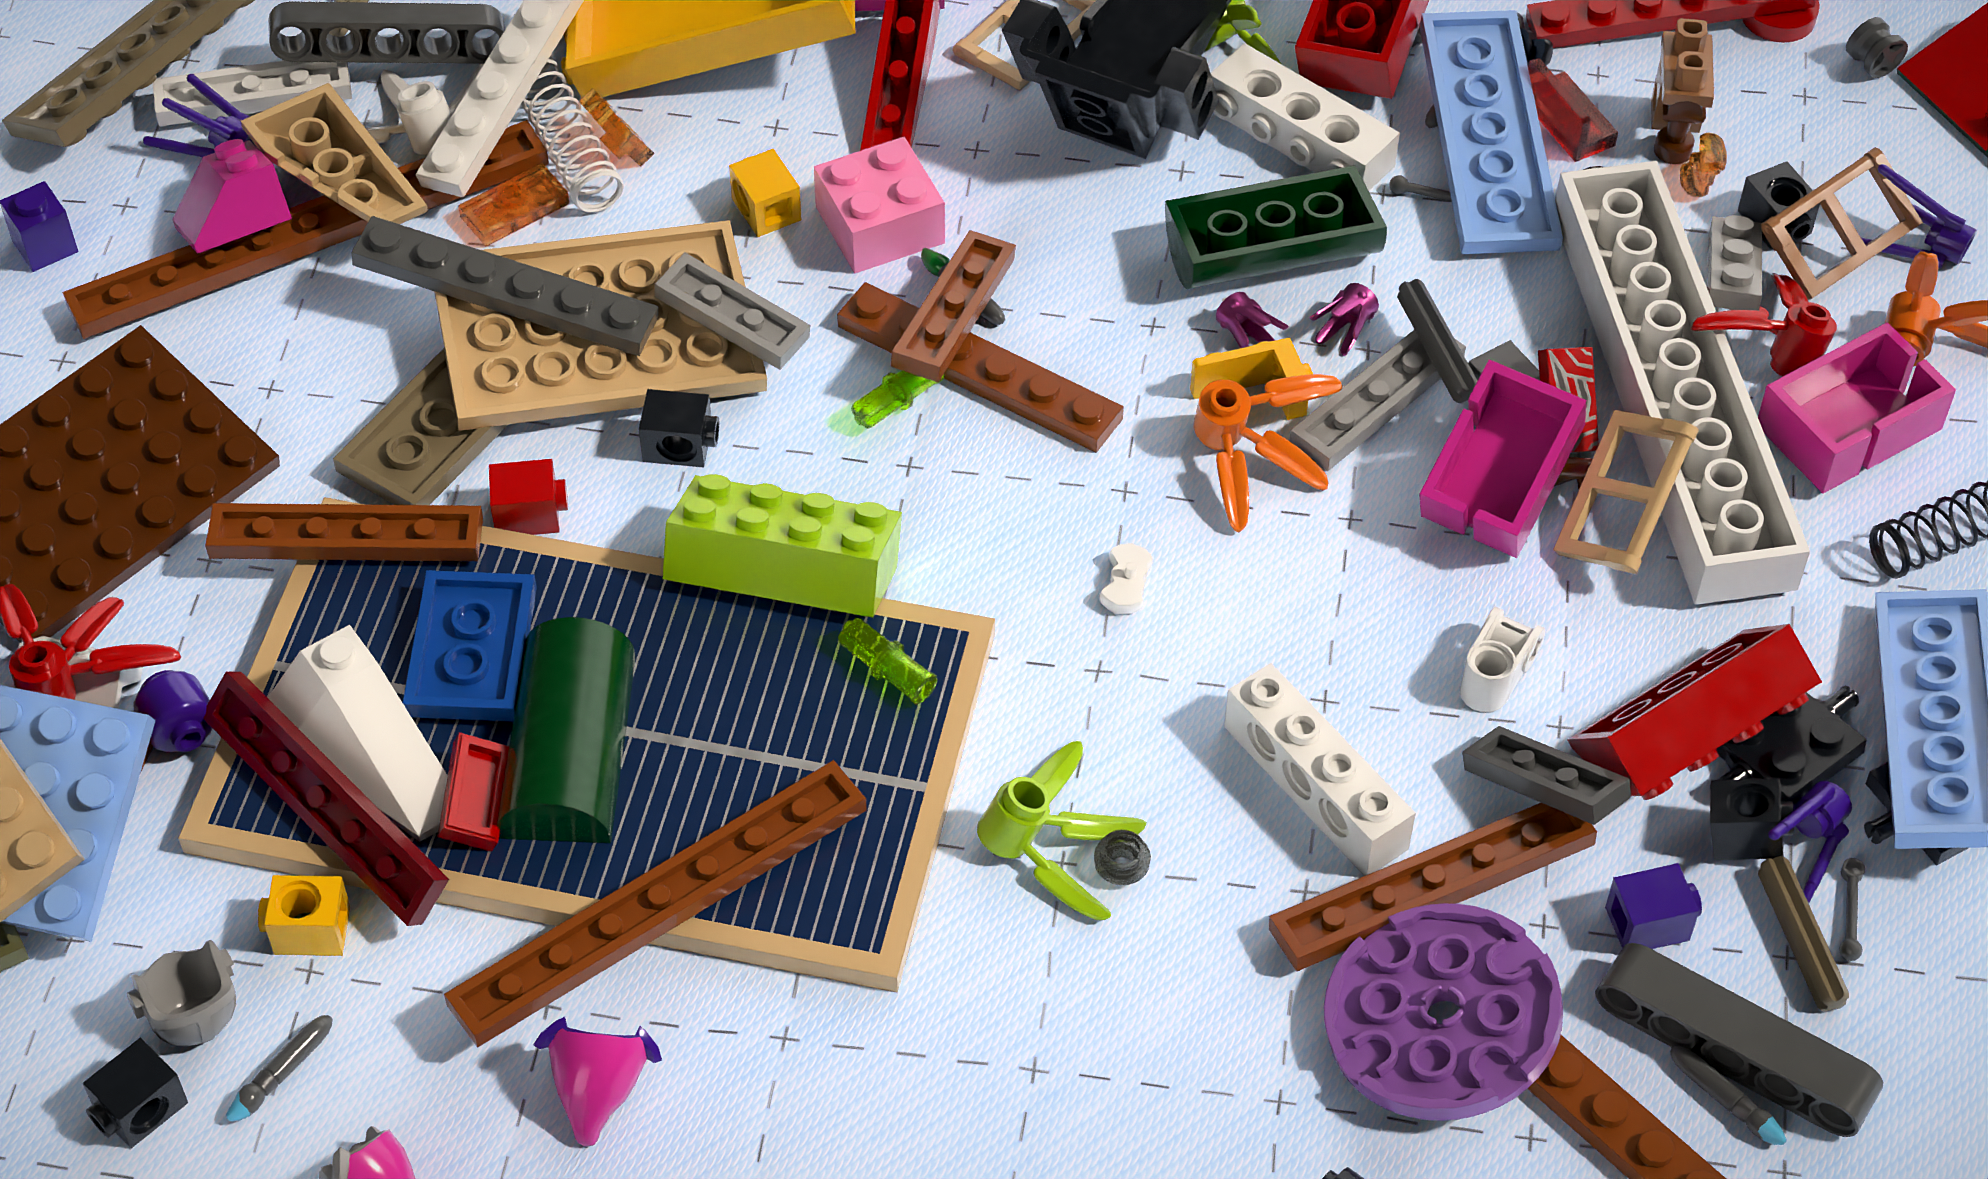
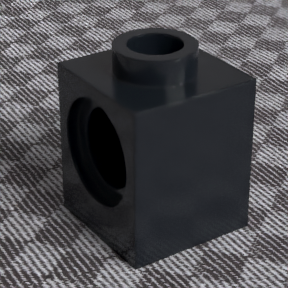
(1772, 192)
(677, 428)
(1743, 816)
(134, 1094)

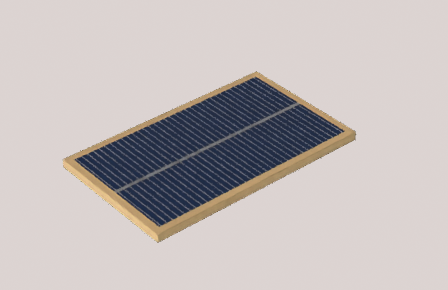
(721, 716)

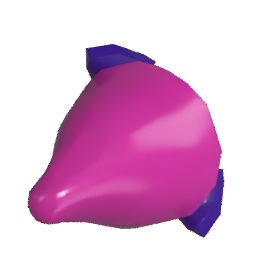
(594, 1072)

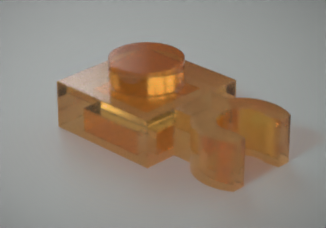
(618, 134)

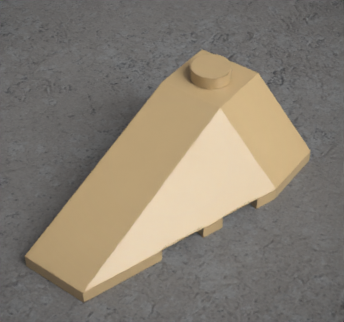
(335, 154)

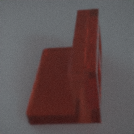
(1569, 113)

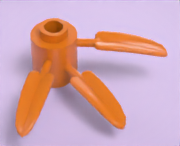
(1917, 314)
(1222, 423)

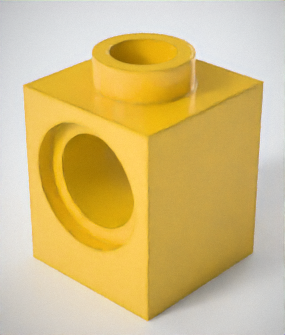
(765, 192)
(315, 934)

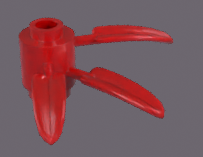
(1799, 337)
(44, 664)

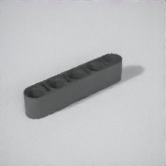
(368, 18)
(1740, 1039)

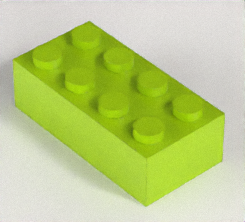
(782, 545)

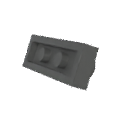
(1547, 775)

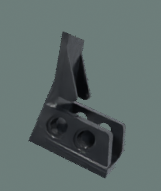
(1129, 72)

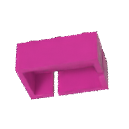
(1853, 407)
(1509, 464)

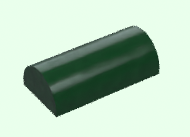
(1272, 227)
(568, 733)

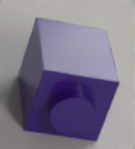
(39, 226)
(1653, 907)

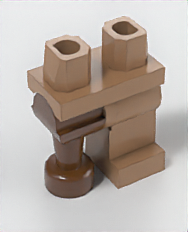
(1682, 89)

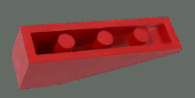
(900, 70)

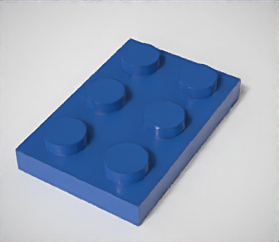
(469, 645)

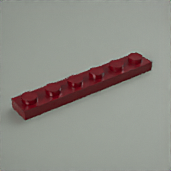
(325, 799)

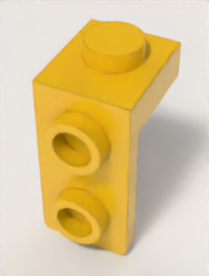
(1252, 367)

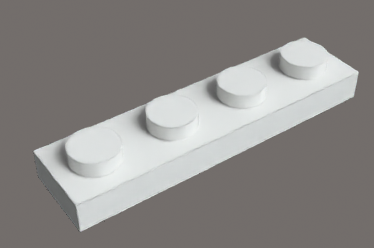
(249, 87)

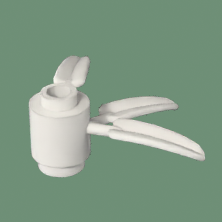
(420, 110)

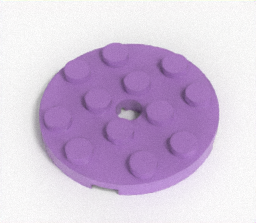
(1476, 1057)

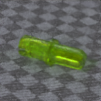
(893, 394)
(888, 660)

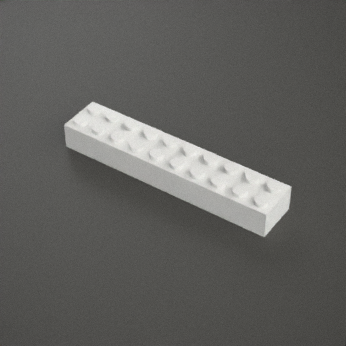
(1642, 295)

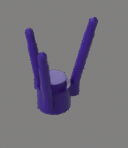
(220, 131)
(1948, 232)
(1815, 816)

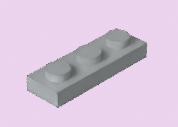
(1735, 263)
(732, 311)

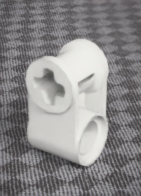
(1498, 661)

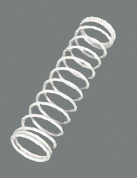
(573, 188)

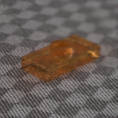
(514, 204)

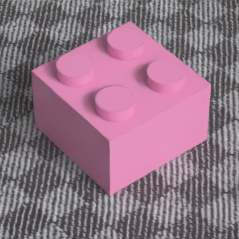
(879, 204)

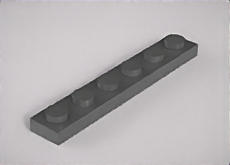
(505, 285)

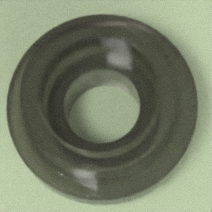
(1126, 845)

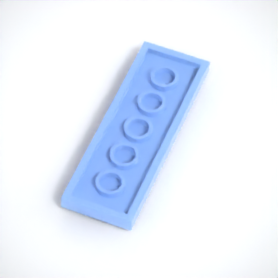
(1490, 132)
(1936, 715)

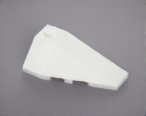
(363, 728)

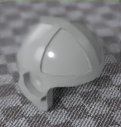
(186, 995)

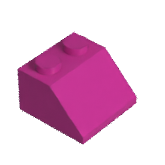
(230, 197)

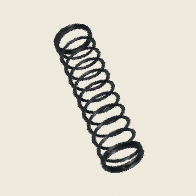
(1878, 551)

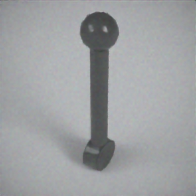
(1400, 185)
(1852, 872)

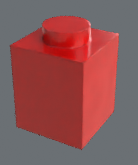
(527, 496)

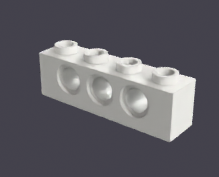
(1301, 117)
(1319, 769)

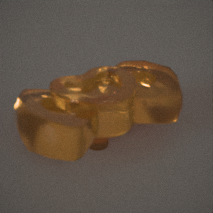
(1703, 165)

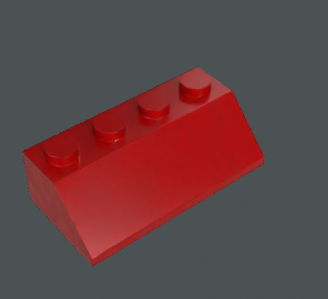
(1700, 709)

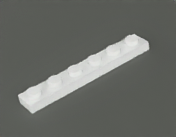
(495, 95)

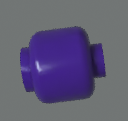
(178, 707)

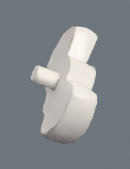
(1127, 579)

